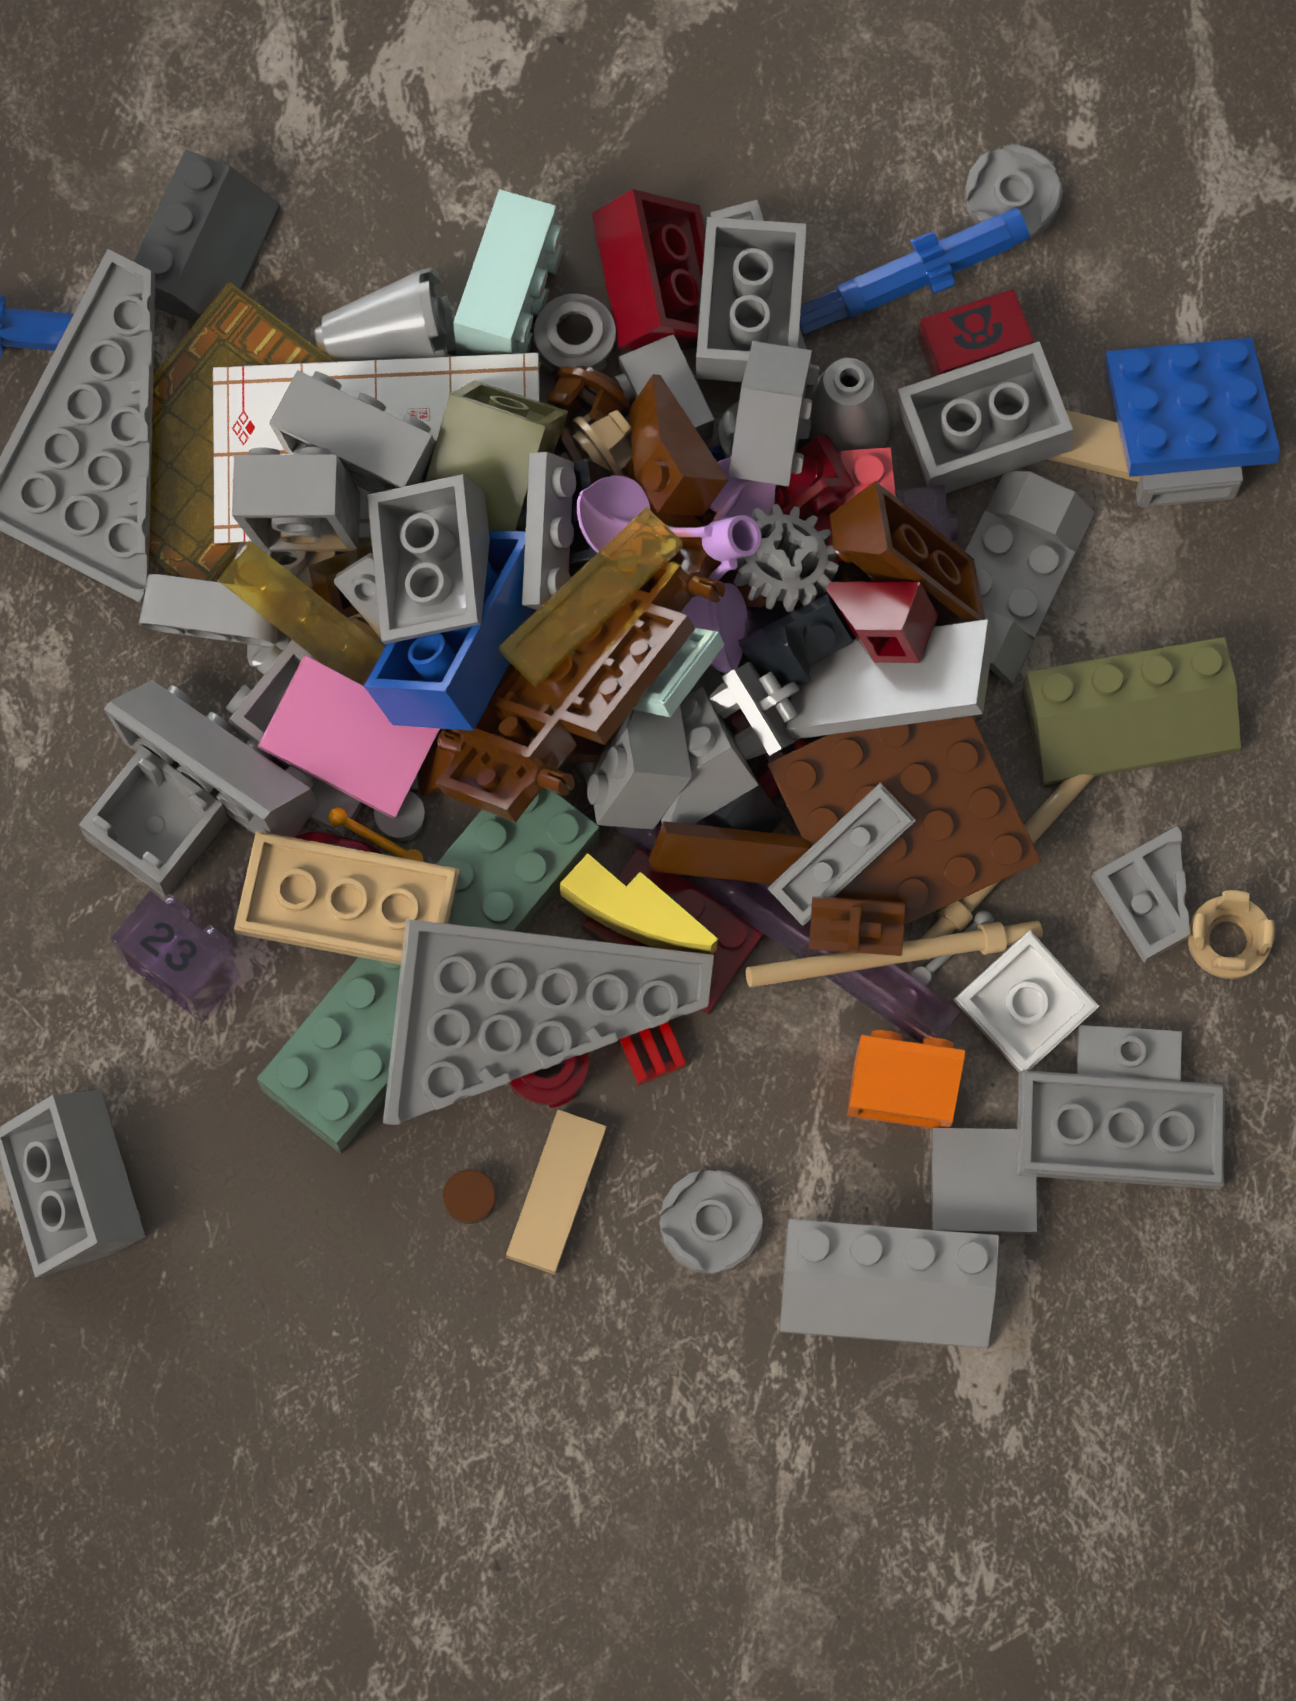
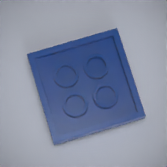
(1191, 407)

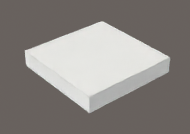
(1026, 1002)

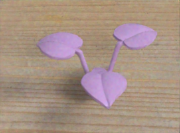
(616, 500)

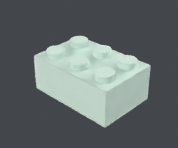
(508, 277)

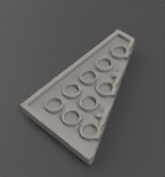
(83, 446)
(508, 1003)

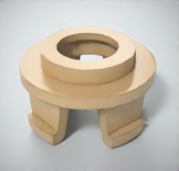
(604, 441)
(1236, 908)

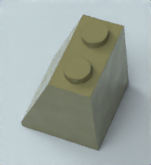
(489, 441)

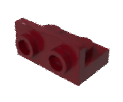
(819, 484)

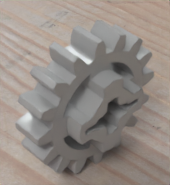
(785, 556)

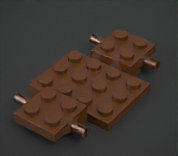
(590, 694)

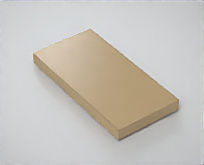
(339, 897)

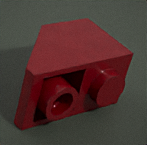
(886, 617)

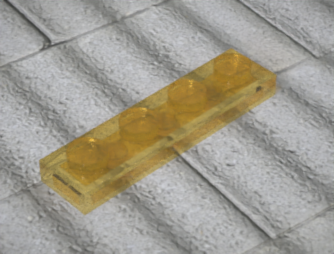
(590, 597)
(301, 613)

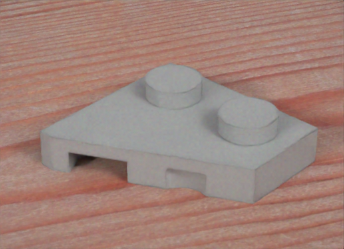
(1149, 894)

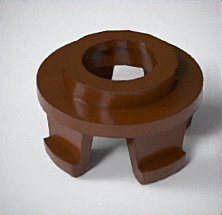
(587, 389)

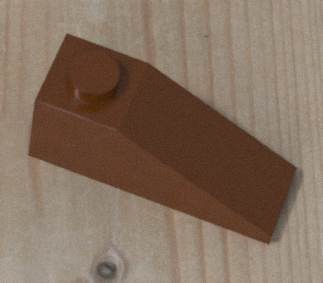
(670, 454)

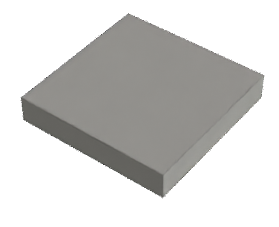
(978, 1183)

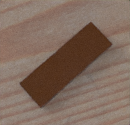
(724, 852)

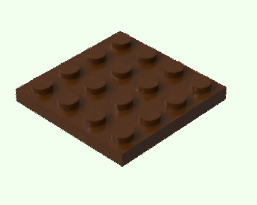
(947, 780)

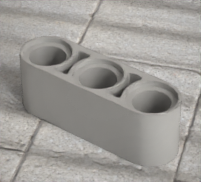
(202, 611)

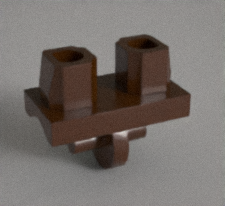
(857, 926)

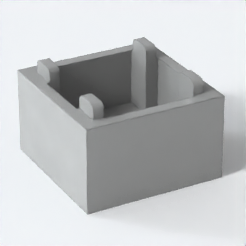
(772, 413)
(153, 821)

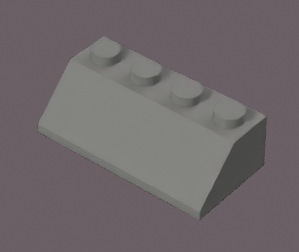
(209, 755)
(888, 1283)

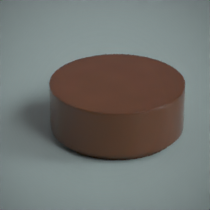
(469, 1196)

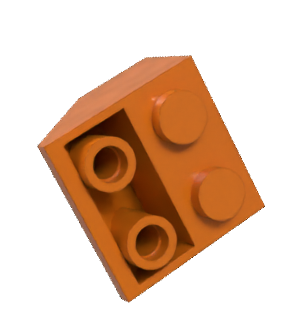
(905, 1080)

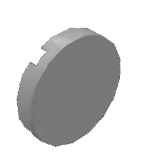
(1014, 179)
(711, 1221)

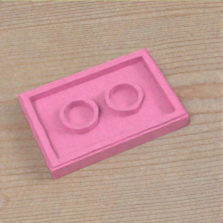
(345, 739)

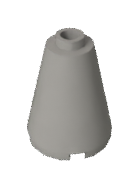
(391, 323)
(849, 407)

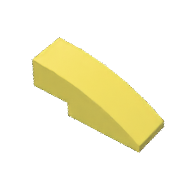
(635, 910)

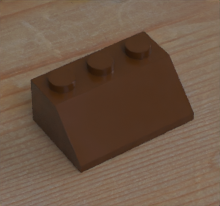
(900, 545)

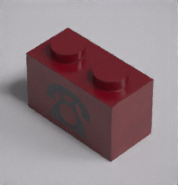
(973, 332)

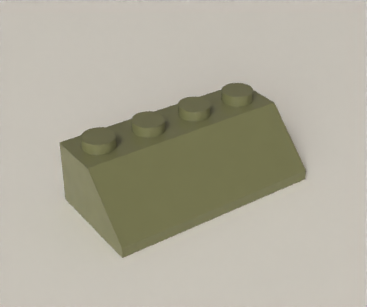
(1133, 710)

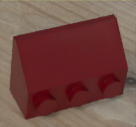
(652, 267)

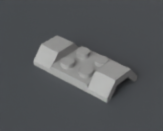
(1022, 559)

